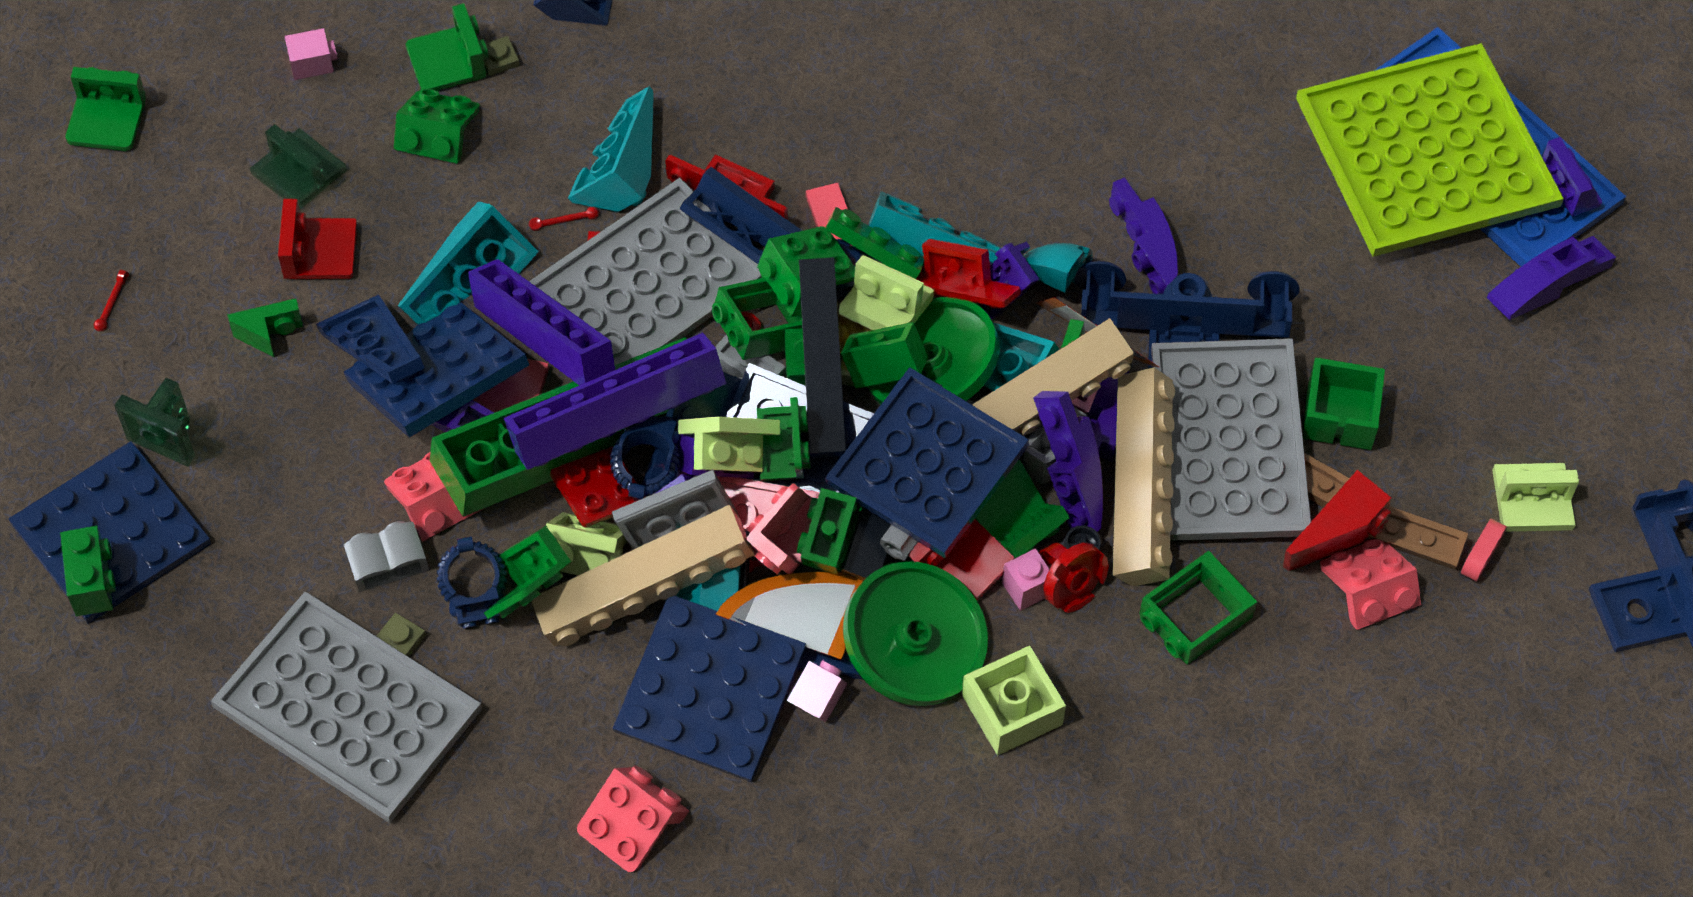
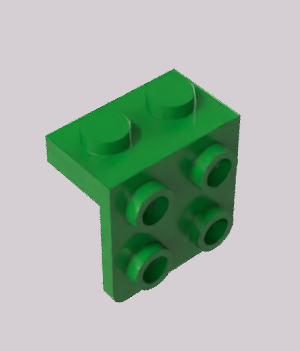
(450, 54)
(105, 108)
(434, 125)
(781, 263)
(785, 454)
(1019, 515)
(530, 564)

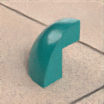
(1058, 263)

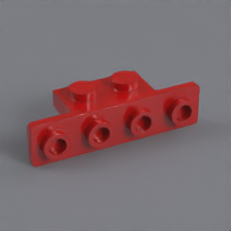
(750, 181)
(963, 274)

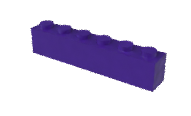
(541, 322)
(615, 401)

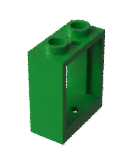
(749, 296)
(1220, 584)

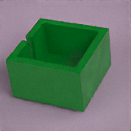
(1343, 403)

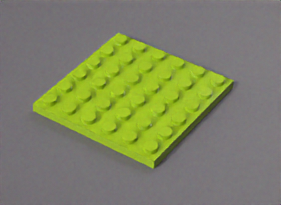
(1428, 149)

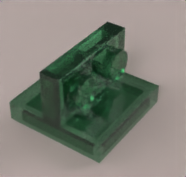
(296, 165)
(159, 424)

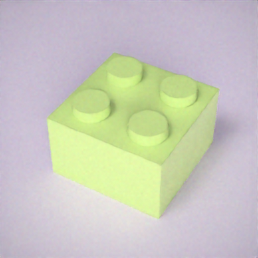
(1013, 700)

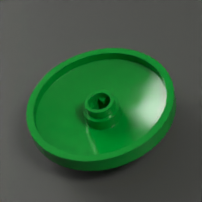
(959, 347)
(914, 633)

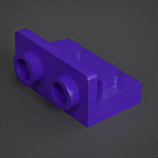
(1570, 178)
(1011, 269)

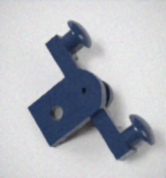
(1187, 306)
(1662, 592)

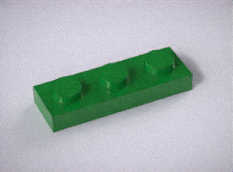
(874, 242)

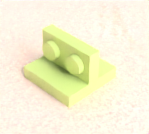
(884, 296)
(728, 442)
(1535, 496)
(586, 546)

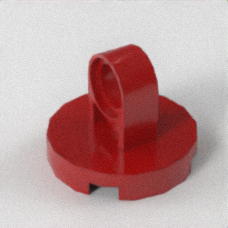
(1073, 574)

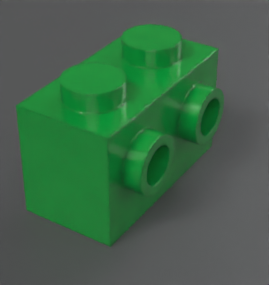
(883, 355)
(828, 531)
(87, 571)

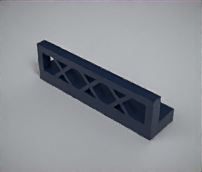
(736, 206)

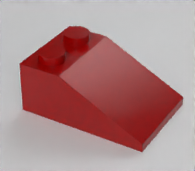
(1345, 521)

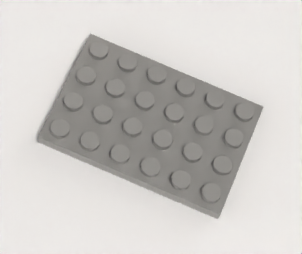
(647, 275)
(1235, 439)
(347, 706)

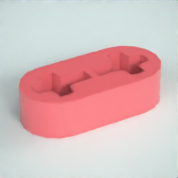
(1483, 549)

